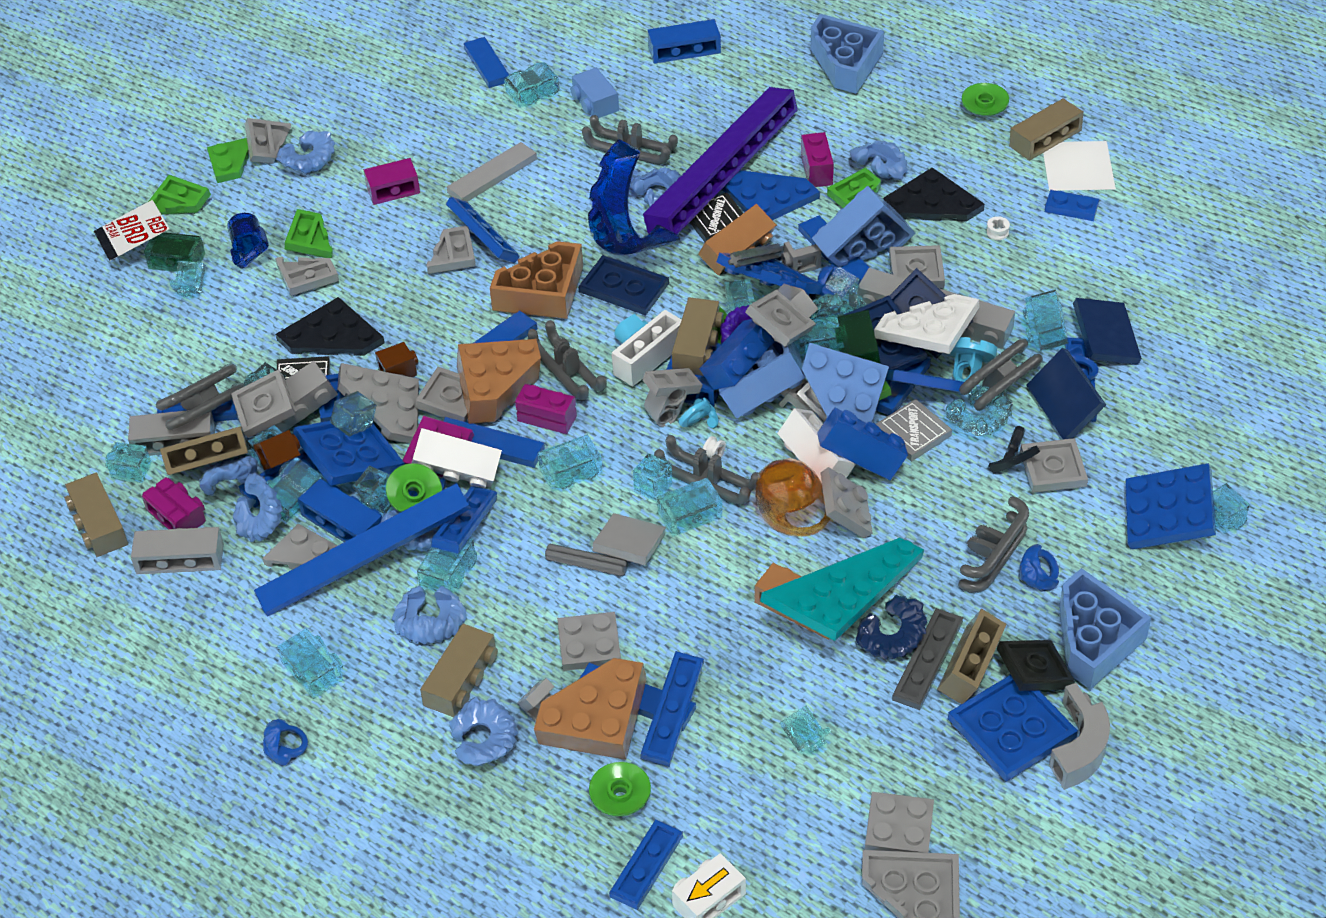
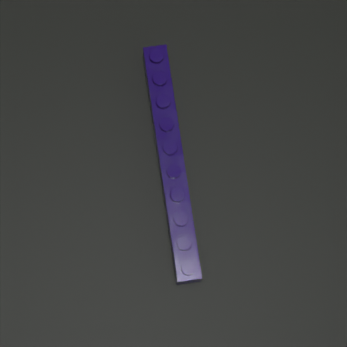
(721, 161)

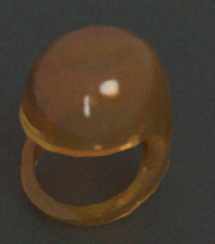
(786, 488)

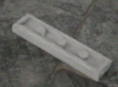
(492, 172)

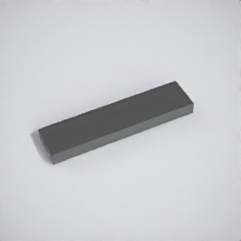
(927, 659)

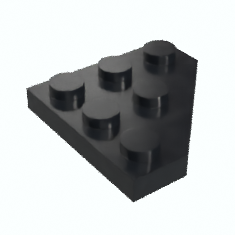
(934, 198)
(330, 331)

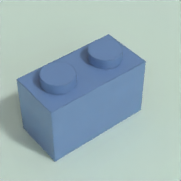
(595, 93)

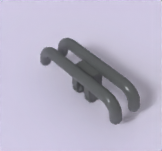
(634, 139)
(567, 364)
(1000, 373)
(199, 397)
(711, 470)
(995, 547)

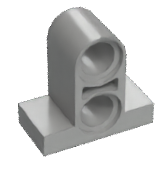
(668, 393)

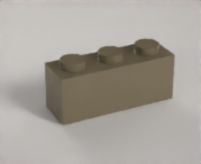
(1046, 129)
(696, 334)
(204, 450)
(95, 515)
(971, 656)
(459, 670)

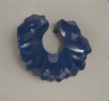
(903, 641)

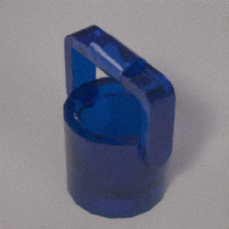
(246, 238)

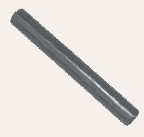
(756, 255)

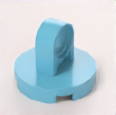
(972, 355)

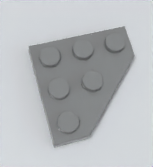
(390, 392)
(913, 882)

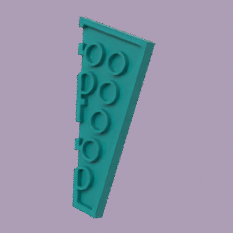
(844, 591)

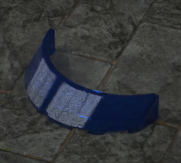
(609, 212)

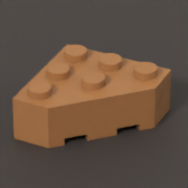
(539, 282)
(495, 375)
(595, 711)

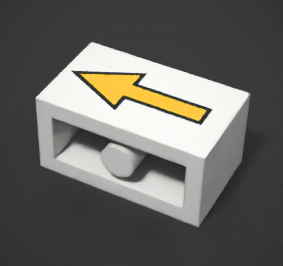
(709, 889)

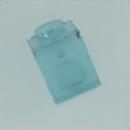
(188, 278)
(842, 283)
(804, 730)

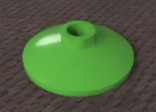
(985, 99)
(411, 478)
(619, 778)

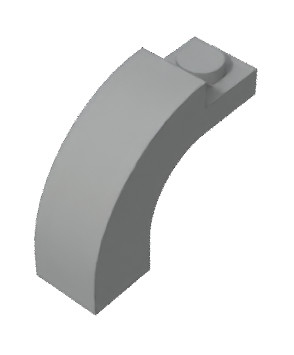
(1083, 756)

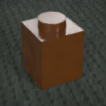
(397, 360)
(277, 449)

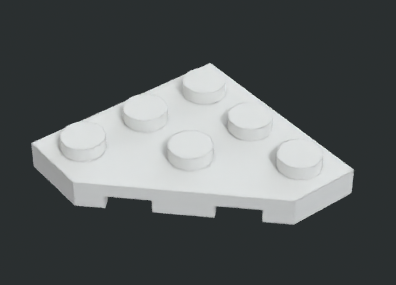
(929, 325)

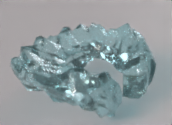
(834, 305)
(987, 423)

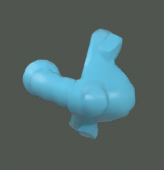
(697, 412)

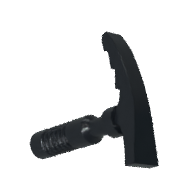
(1009, 458)

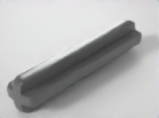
(586, 559)

